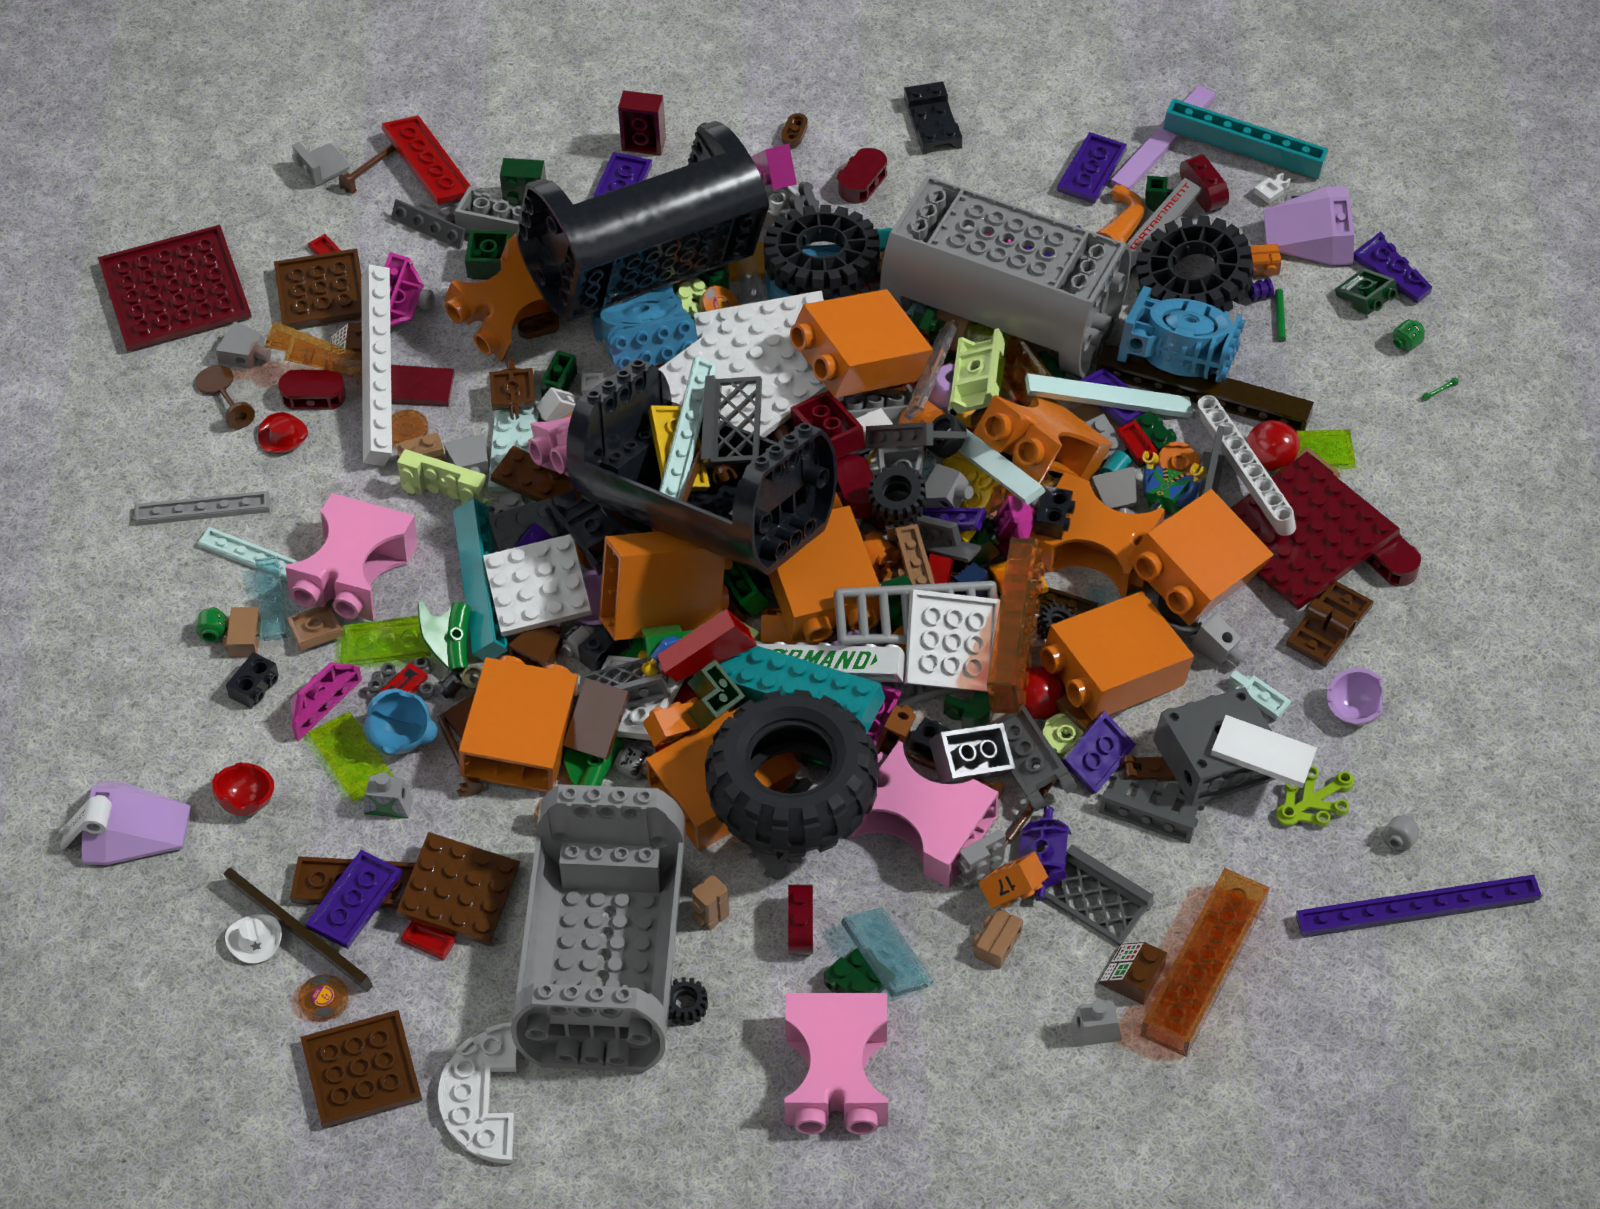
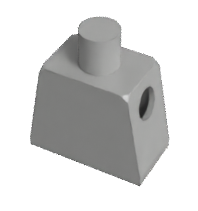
(242, 347)
(469, 453)
(947, 488)
(1117, 489)
(1218, 641)
(1095, 1024)

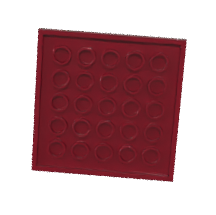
(174, 287)
(1331, 534)

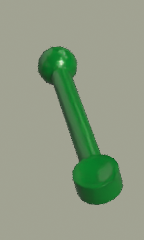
(1426, 396)

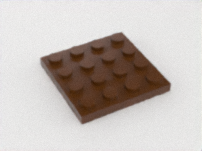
(319, 288)
(458, 888)
(360, 1068)

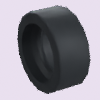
(950, 446)

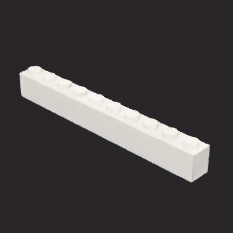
(376, 365)

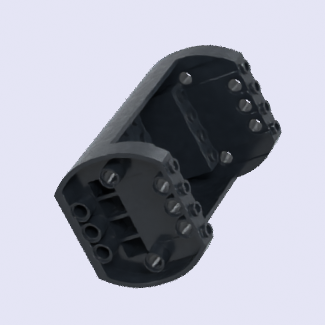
(645, 232)
(753, 520)

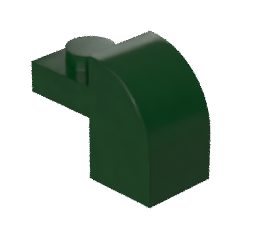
(1156, 191)
(928, 324)
(971, 713)

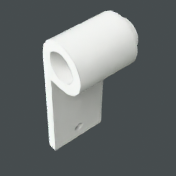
(91, 818)

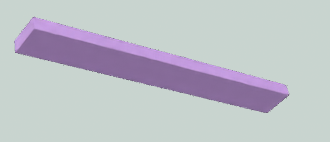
(1157, 145)

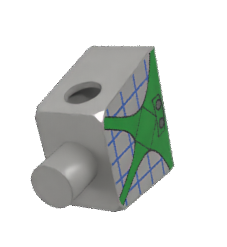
(387, 796)

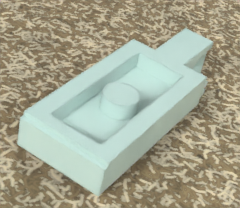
(1263, 695)

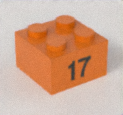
(1013, 881)

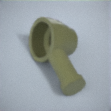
(467, 673)

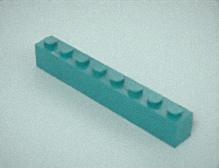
(1245, 138)
(473, 542)

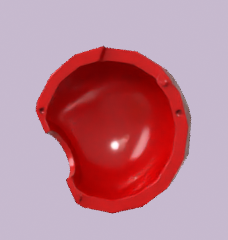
(1274, 444)
(1042, 692)
(243, 788)

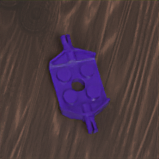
(1054, 835)

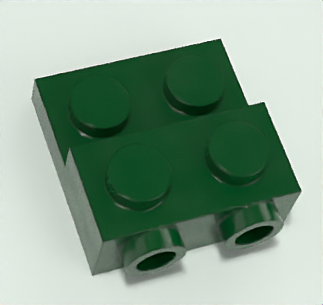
(1368, 290)
(1155, 431)
(852, 975)

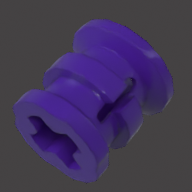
(1261, 289)

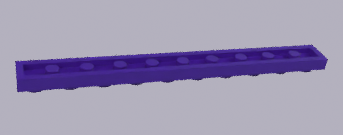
(1418, 905)

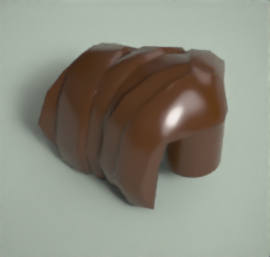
(720, 473)

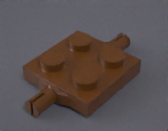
(512, 389)

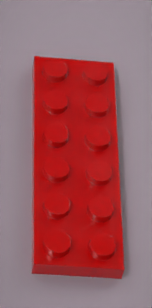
(426, 159)

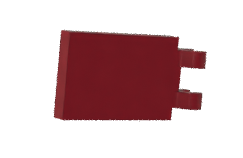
(421, 385)

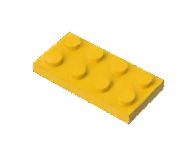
(663, 425)

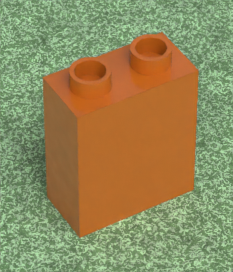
(860, 343)
(1199, 557)
(810, 577)
(659, 582)
(1116, 655)
(518, 724)
(681, 775)

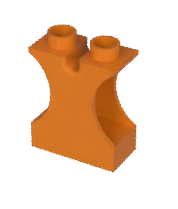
(497, 302)
(1043, 438)
(1098, 537)

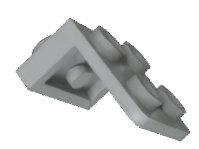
(320, 163)

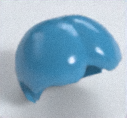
(398, 722)

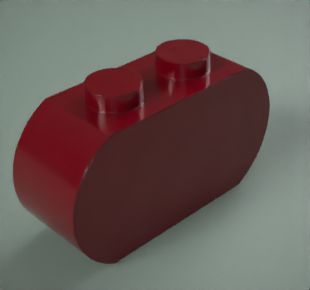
(1202, 173)
(862, 175)
(312, 389)
(853, 484)
(1396, 562)
(800, 919)

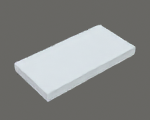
(1263, 751)

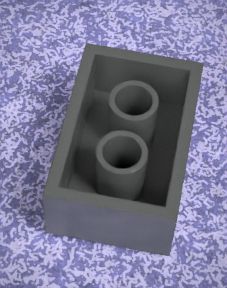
(971, 754)

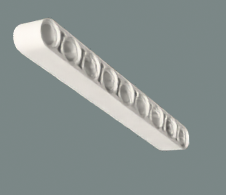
(1248, 467)

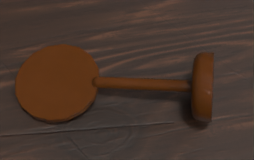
(217, 379)

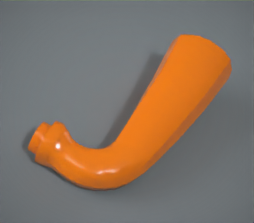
(1124, 224)

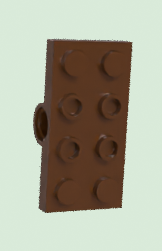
(1329, 623)

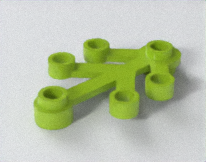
(1314, 801)

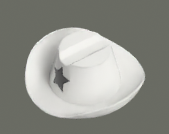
(254, 938)

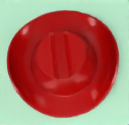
(281, 433)

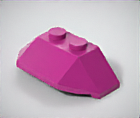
(404, 288)
(1013, 521)
(322, 695)

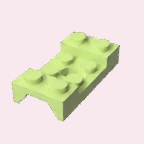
(972, 386)
(424, 472)

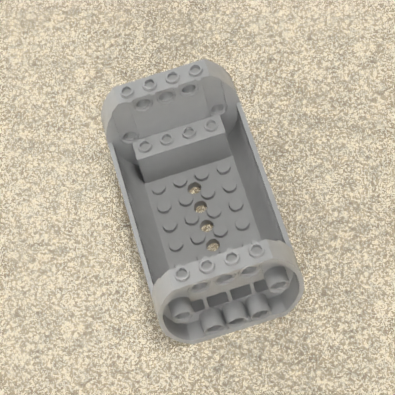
(1052, 301)
(594, 856)

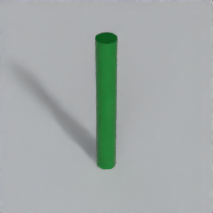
(1280, 315)

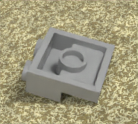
(979, 857)

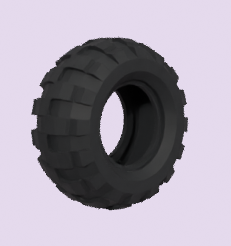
(795, 820)

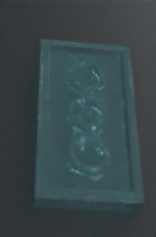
(887, 952)

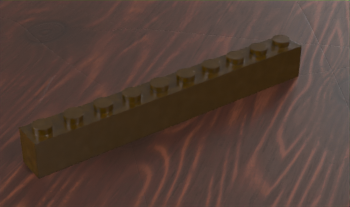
(1232, 394)

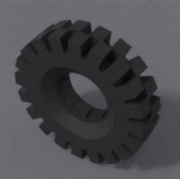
(1222, 243)
(839, 272)

